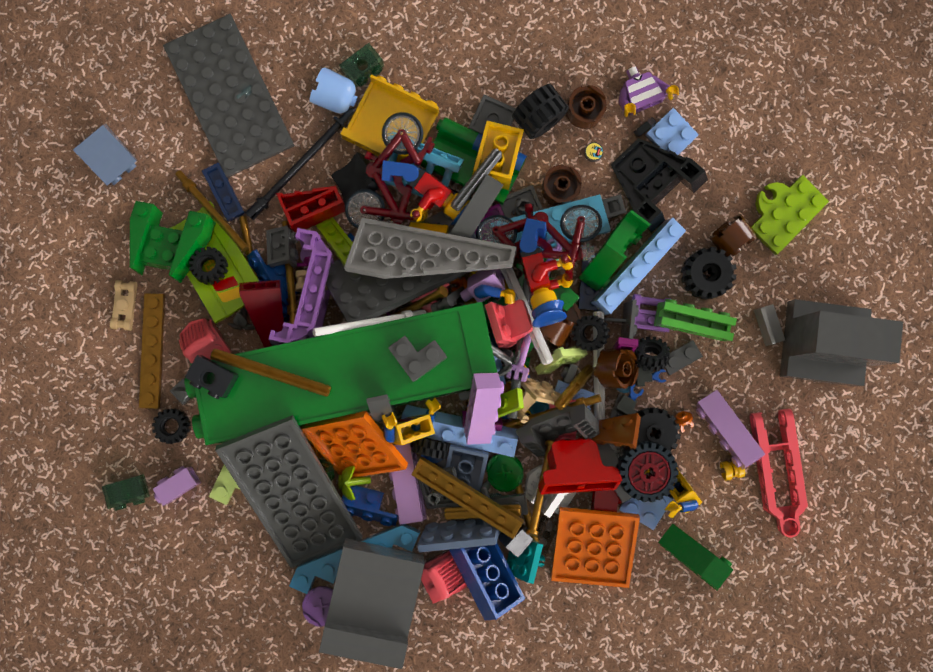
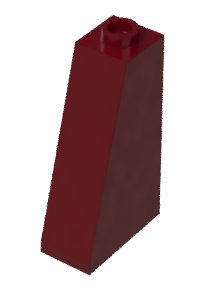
(264, 307)

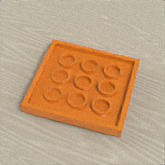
(354, 442)
(594, 547)

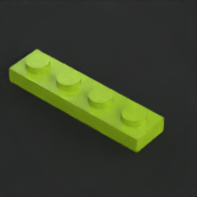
(335, 238)

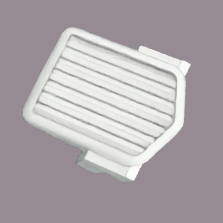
(551, 501)

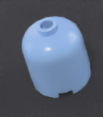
(333, 92)

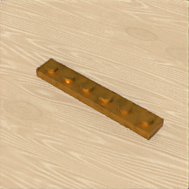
(152, 351)
(467, 497)

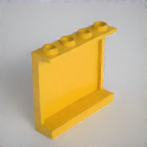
(377, 106)

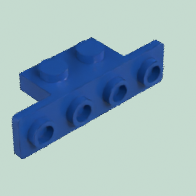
(268, 273)
(367, 506)

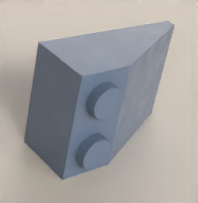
(469, 464)

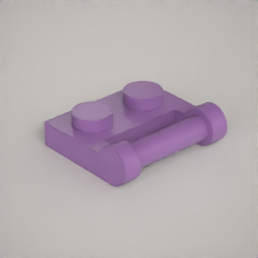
(646, 318)

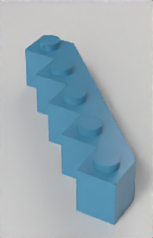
(327, 565)

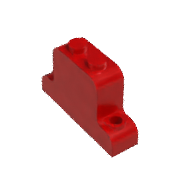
(577, 468)

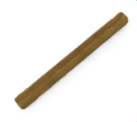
(270, 372)

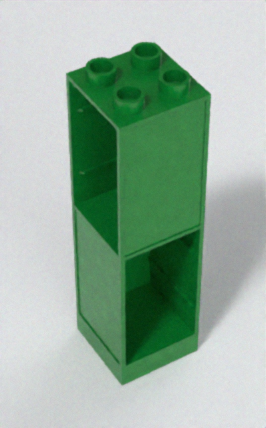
(354, 366)

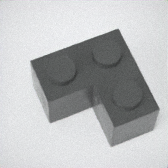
(417, 363)

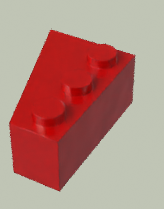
(311, 207)

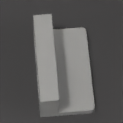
(769, 325)

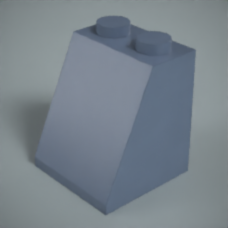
(106, 155)

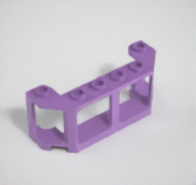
(314, 297)

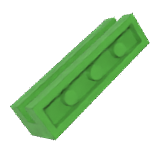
(694, 321)

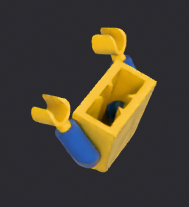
(412, 427)
(683, 495)

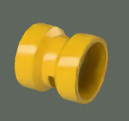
(731, 470)

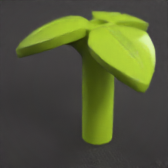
(346, 481)

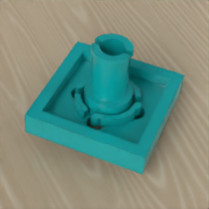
(527, 563)

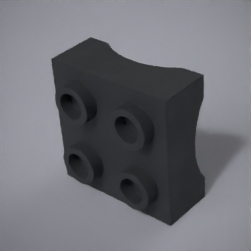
(354, 177)

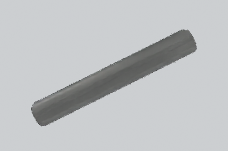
(476, 179)

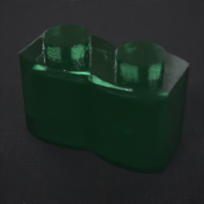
(126, 491)

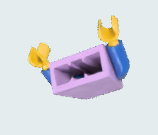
(486, 285)

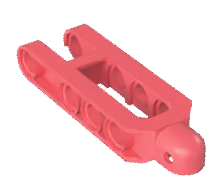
(786, 516)

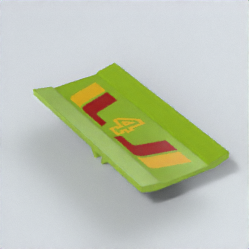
(222, 298)

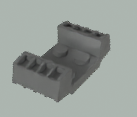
(556, 423)

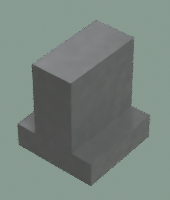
(836, 342)
(372, 604)

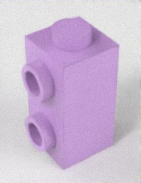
(174, 487)

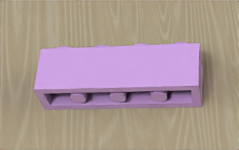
(483, 408)
(729, 429)
(407, 489)

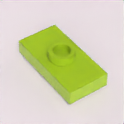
(511, 402)

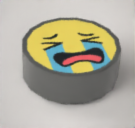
(593, 152)

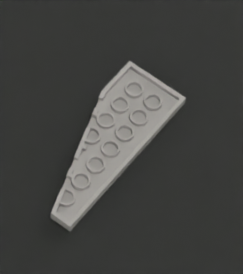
(405, 251)

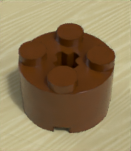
(579, 99)
(564, 176)
(733, 235)
(557, 332)
(616, 368)

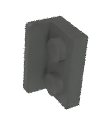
(281, 247)

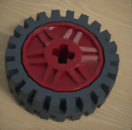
(651, 485)

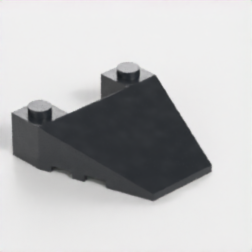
(650, 174)

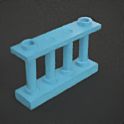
(437, 157)

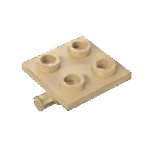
(535, 392)

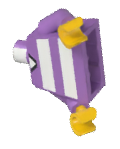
(643, 92)

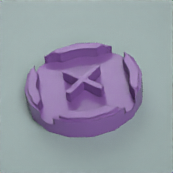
(316, 605)

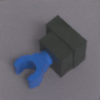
(647, 376)
(626, 404)

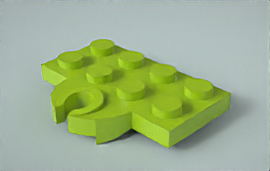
(786, 212)

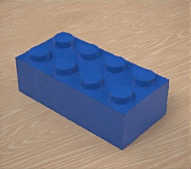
(488, 579)

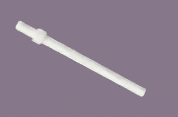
(362, 323)

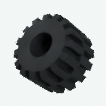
(540, 111)
(717, 265)
(662, 422)

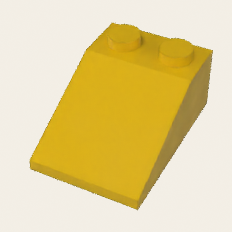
(508, 141)

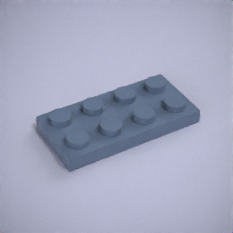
(457, 535)

